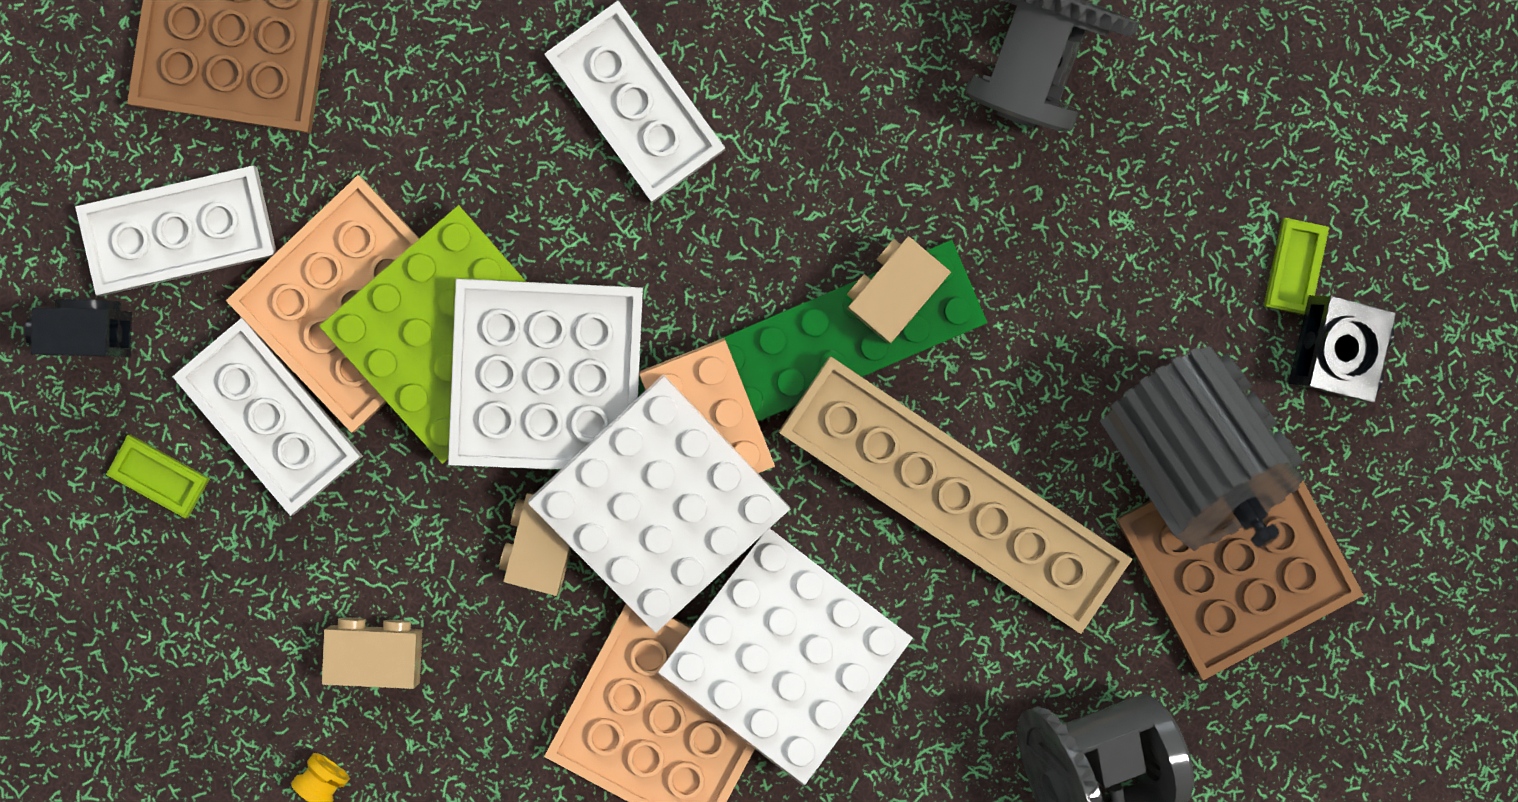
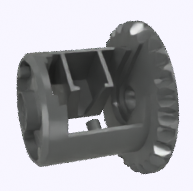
(1039, 60)
(1106, 748)

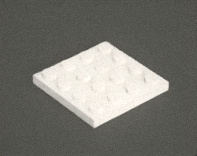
(539, 369)
(659, 504)
(785, 656)

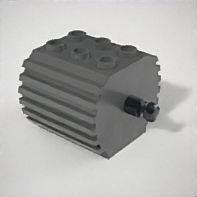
(1205, 449)

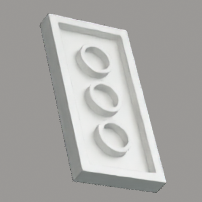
(635, 101)
(176, 231)
(267, 416)

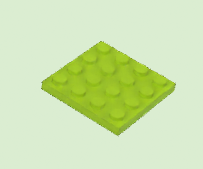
(404, 323)

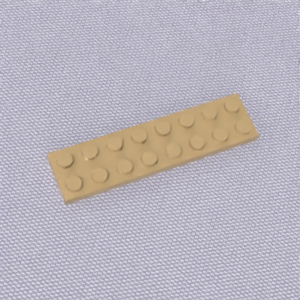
(954, 494)

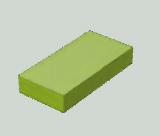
(1295, 265)
(158, 476)

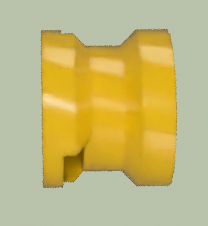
(319, 779)

